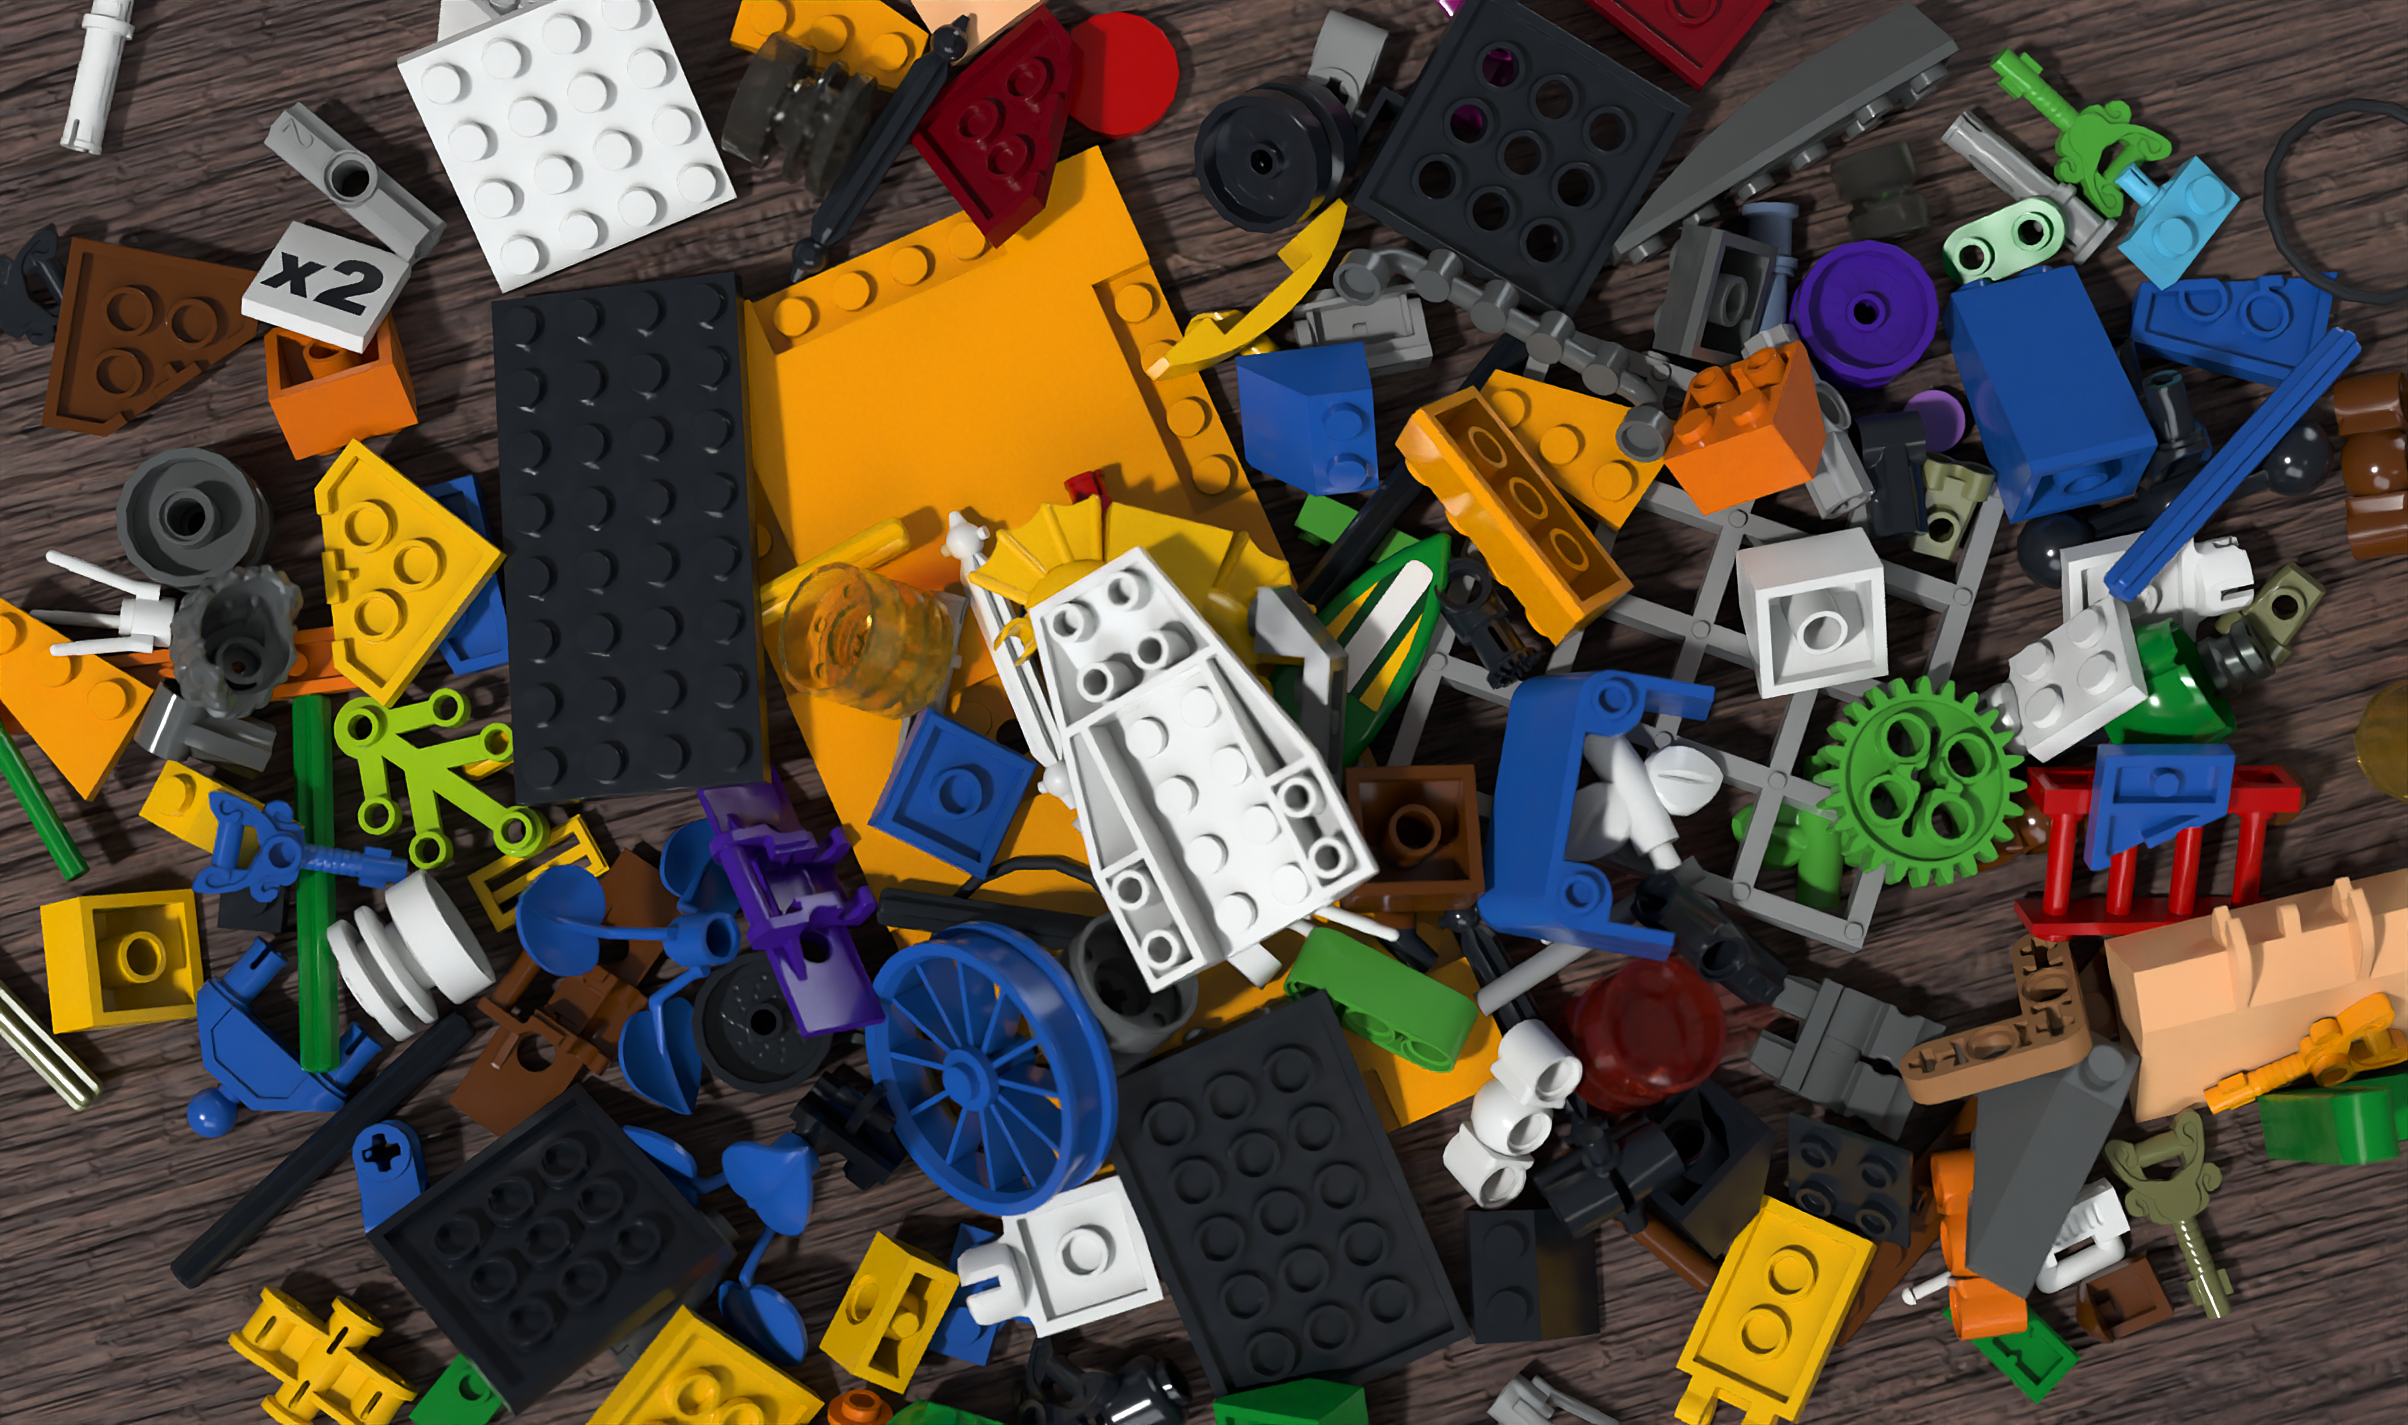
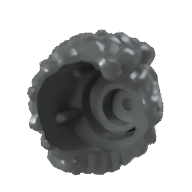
(237, 624)

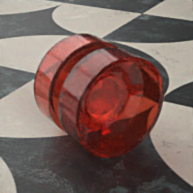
(1643, 1034)

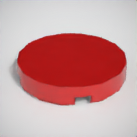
(1124, 75)

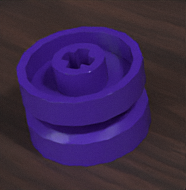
(1872, 282)

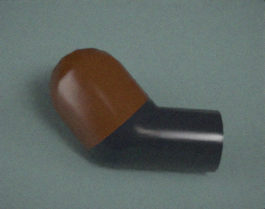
(1409, 947)

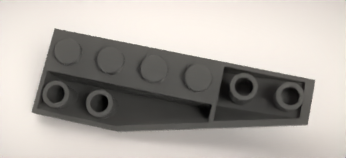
(1793, 120)

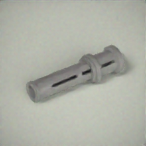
(2021, 180)

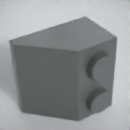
(1713, 294)

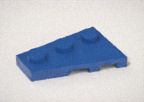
(2234, 327)
(480, 635)

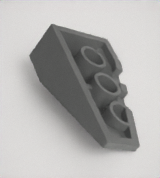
(2033, 1157)

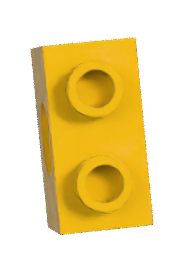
(890, 1312)

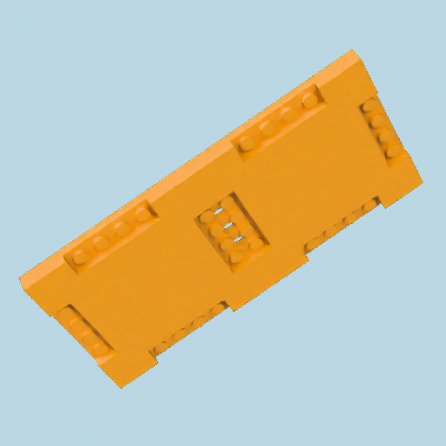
(979, 389)

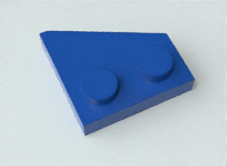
(2153, 794)

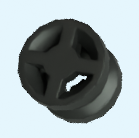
(2236, 658)

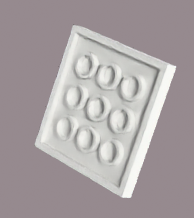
(566, 132)

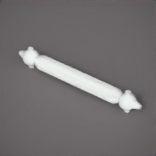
(1021, 682)

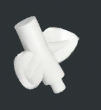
(1637, 800)

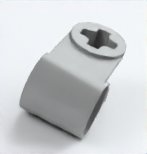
(1347, 57)

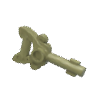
(2176, 1199)

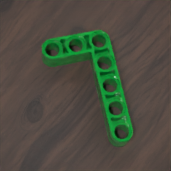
(2339, 1122)

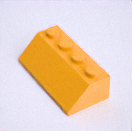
(1511, 514)

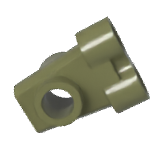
(1950, 493)
(2272, 623)

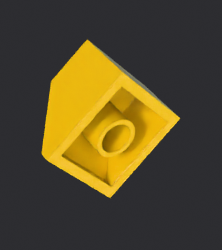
(122, 959)

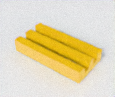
(491, 901)

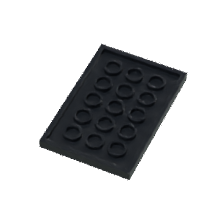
(1280, 1205)

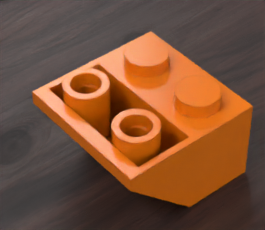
(1748, 429)

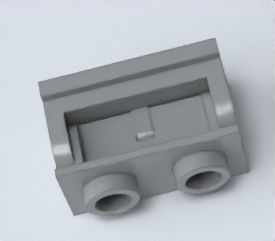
(1390, 328)

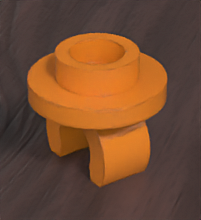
(859, 1408)

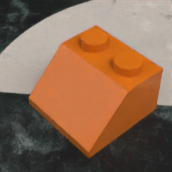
(336, 394)

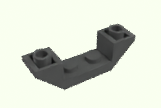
(1290, 628)

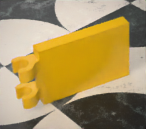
(1772, 1316)

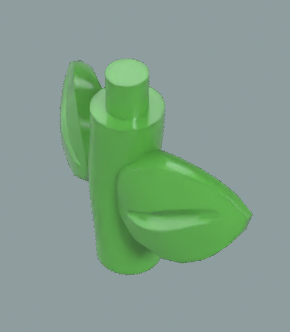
(1804, 839)

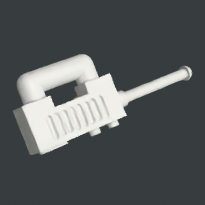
(2093, 1214)

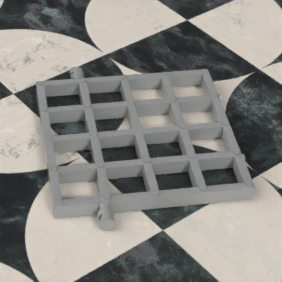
(1700, 635)

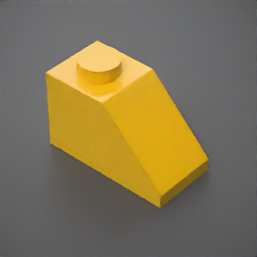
(182, 808)

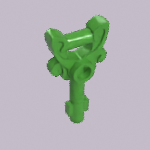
(2083, 133)

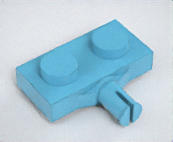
(2173, 218)

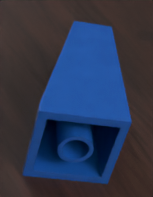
(2047, 392)

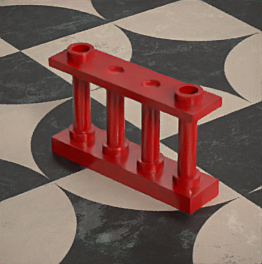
(2066, 798)

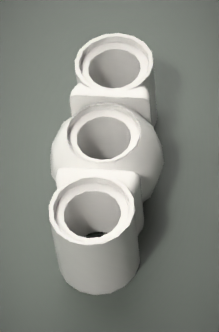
(1512, 1114)

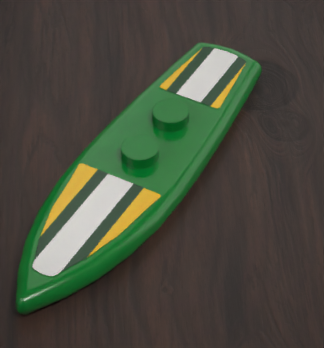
(1385, 629)

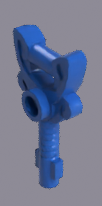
(281, 852)

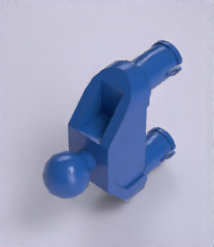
(254, 1060)

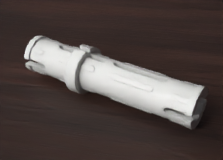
(97, 74)

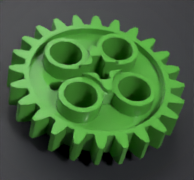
(1973, 802)

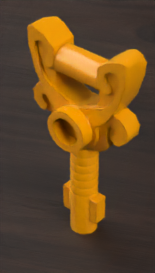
(2323, 1054)

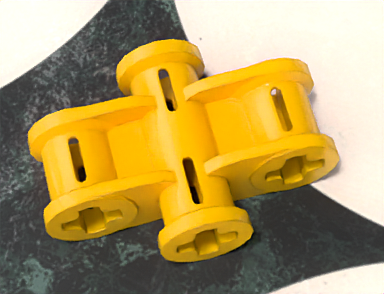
(304, 1352)

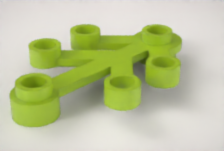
(430, 772)

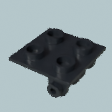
(1852, 1180)

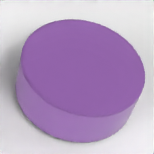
(1941, 418)

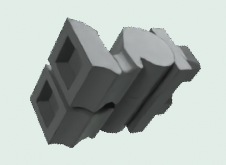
(1826, 1051)

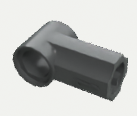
(181, 731)

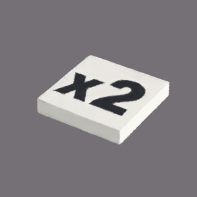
(326, 287)

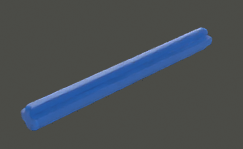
(2231, 465)

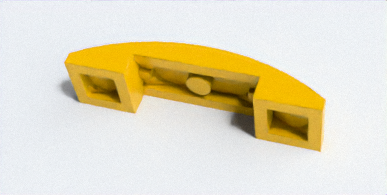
(1305, 256)

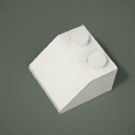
(1813, 611)

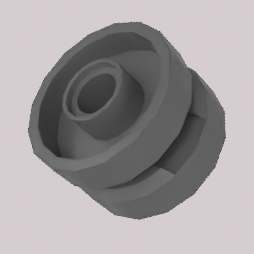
(166, 498)

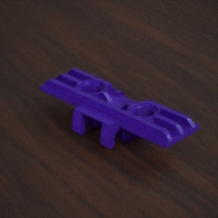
(764, 840)

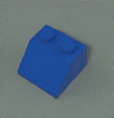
(1310, 417)

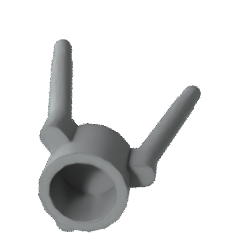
(1525, 1404)

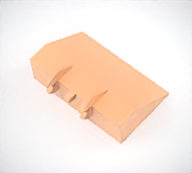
(2251, 983)

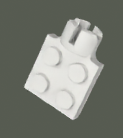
(2191, 586)
(2068, 683)
(1065, 1262)

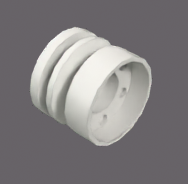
(402, 960)

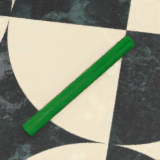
(313, 888)

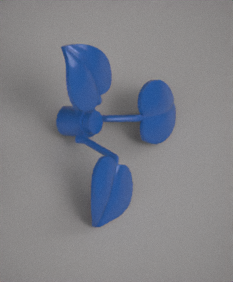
(561, 928)
(780, 1188)

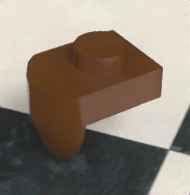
(2122, 1299)

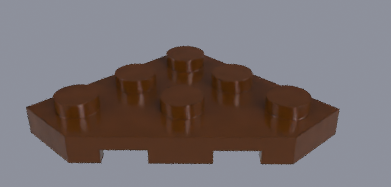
(137, 331)

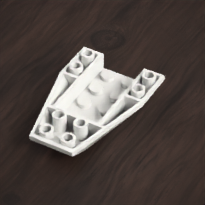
(1187, 776)

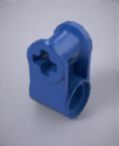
(383, 1186)

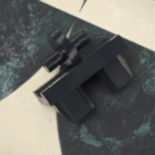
(853, 1127)

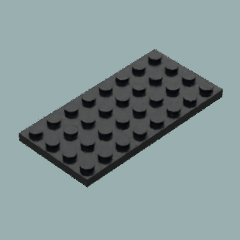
(630, 541)

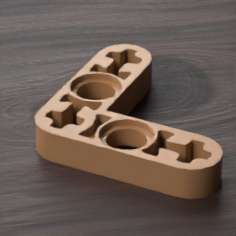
(1954, 1063)

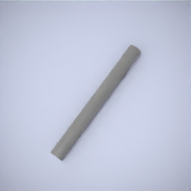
(1560, 955)

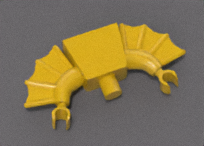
(1074, 541)

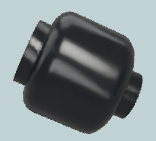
(1148, 1394)

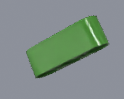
(1385, 999)

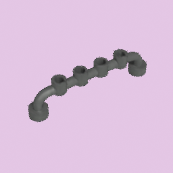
(1644, 429)

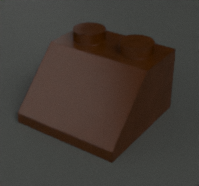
(1420, 834)

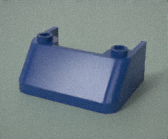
(1524, 867)

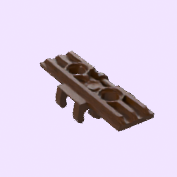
(580, 1017)

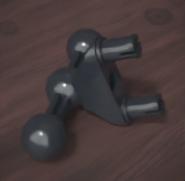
(2291, 469)

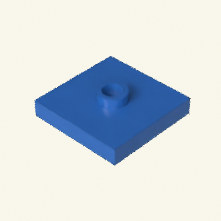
(952, 793)

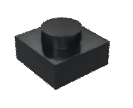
(243, 912)

